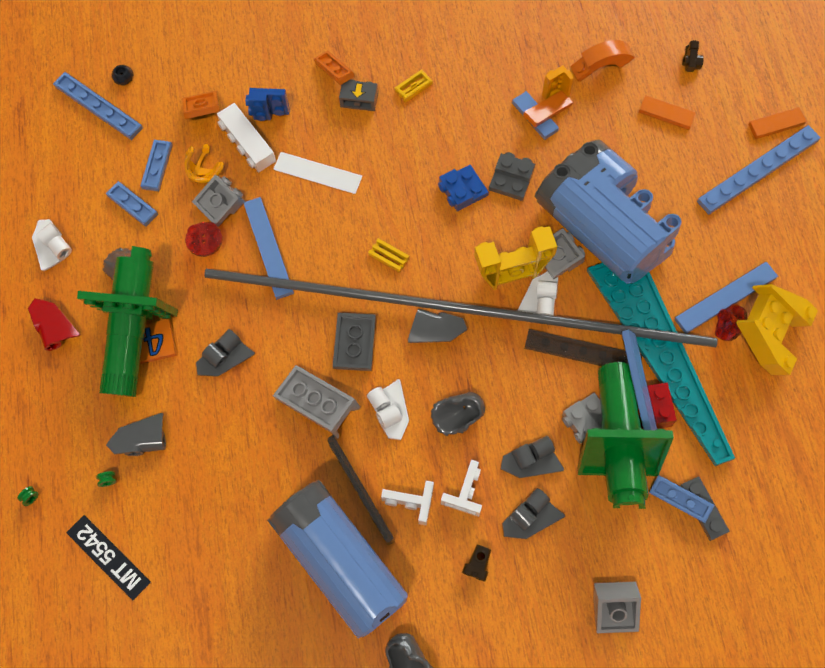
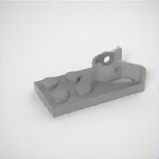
(315, 399)

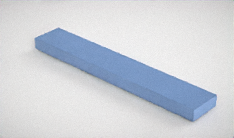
(98, 106)
(267, 244)
(725, 298)
(639, 380)

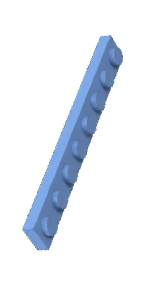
(758, 170)

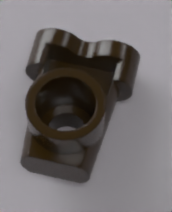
(691, 58)
(477, 568)

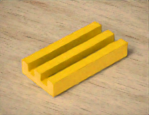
(415, 88)
(375, 247)

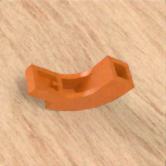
(600, 55)

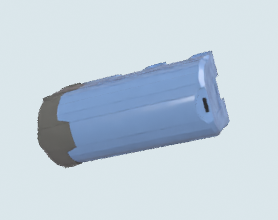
(593, 204)
(338, 558)

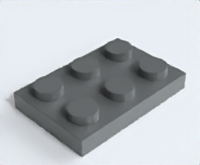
(354, 341)

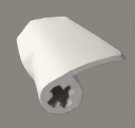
(49, 244)
(540, 295)
(390, 409)

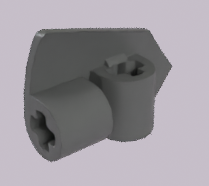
(435, 327)
(223, 355)
(139, 437)
(532, 459)
(531, 516)

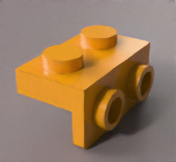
(556, 81)

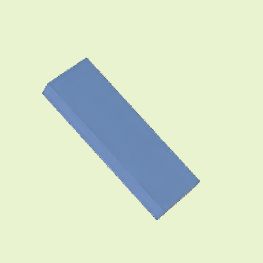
(525, 102)
(156, 165)
(132, 204)
(682, 499)

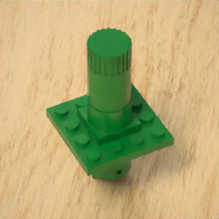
(127, 314)
(621, 447)

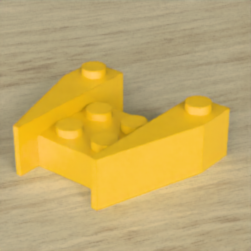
(516, 265)
(769, 322)

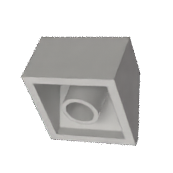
(617, 607)

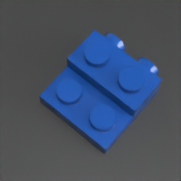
(265, 102)
(462, 187)

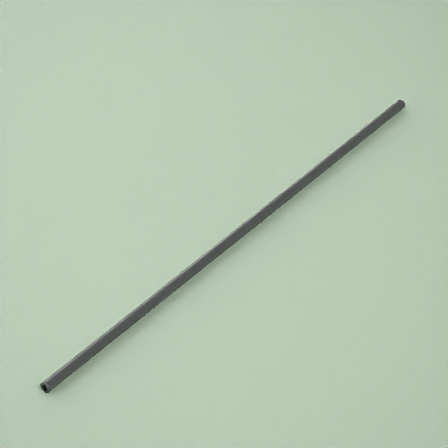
(460, 307)

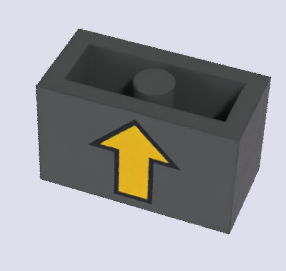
(358, 95)

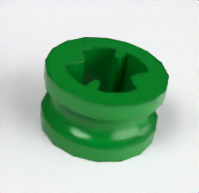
(106, 479)
(28, 496)

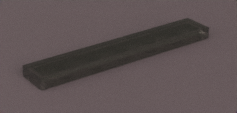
(574, 349)
(359, 488)

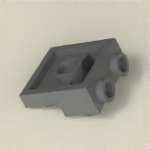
(512, 176)

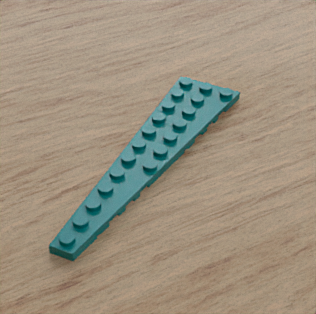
(642, 307)

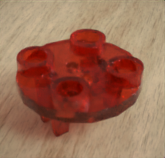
(212, 239)
(726, 326)

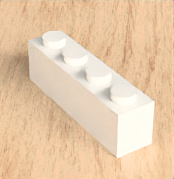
(246, 137)

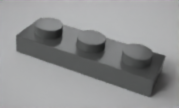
(715, 524)

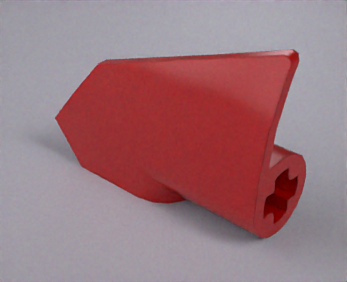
(51, 324)

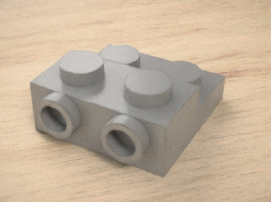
(218, 199)
(567, 255)
(583, 416)

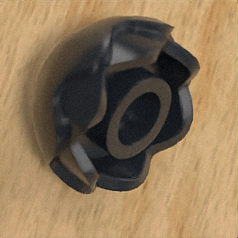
(122, 79)

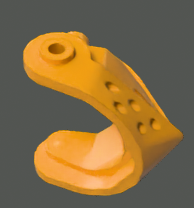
(195, 171)

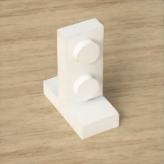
(466, 493)
(411, 501)

